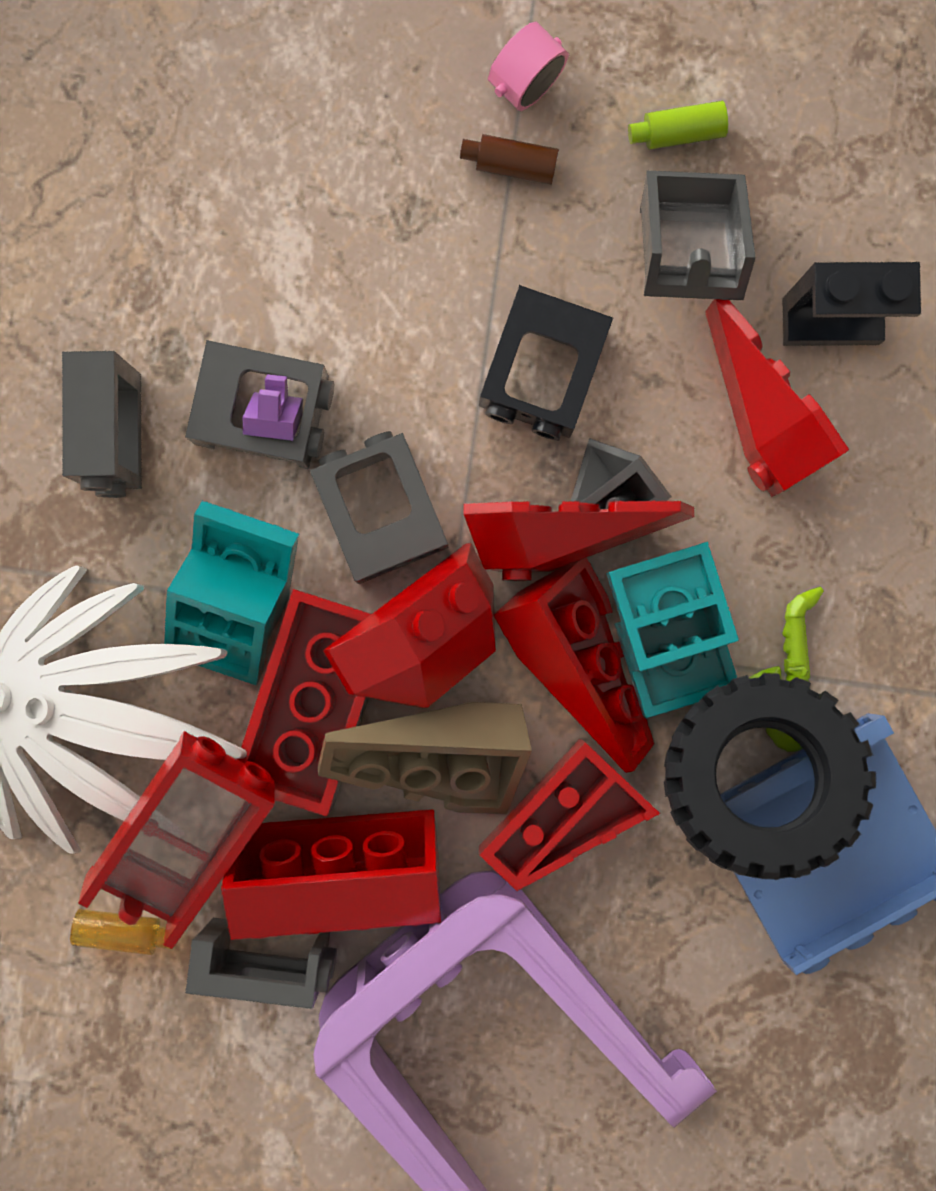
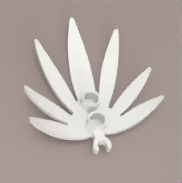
(39, 707)

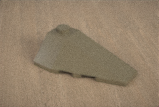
(455, 754)

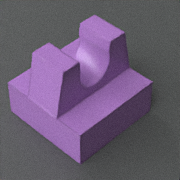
(272, 411)

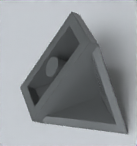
(615, 475)

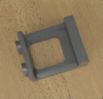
(217, 393)
(393, 544)
(257, 976)

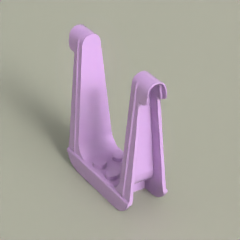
(475, 916)

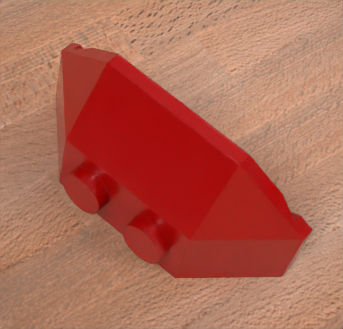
(422, 636)

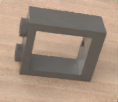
(101, 422)

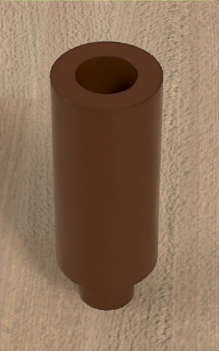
(511, 158)

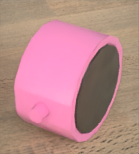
(527, 66)

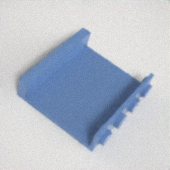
(871, 883)

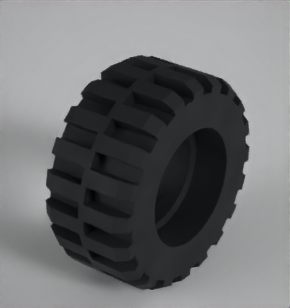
(837, 765)

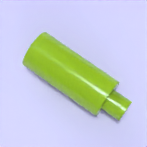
(681, 125)

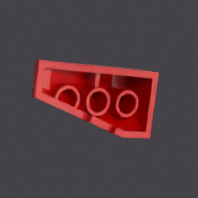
(778, 430)
(567, 644)

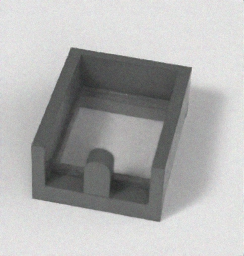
(696, 235)

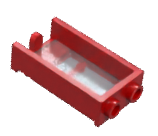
(182, 835)

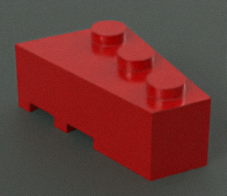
(563, 817)

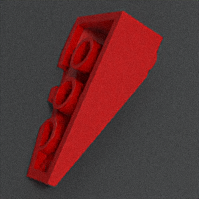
(534, 538)

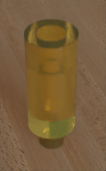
(108, 932)

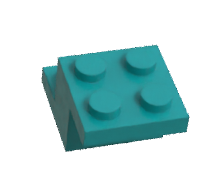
(231, 589)
(674, 628)

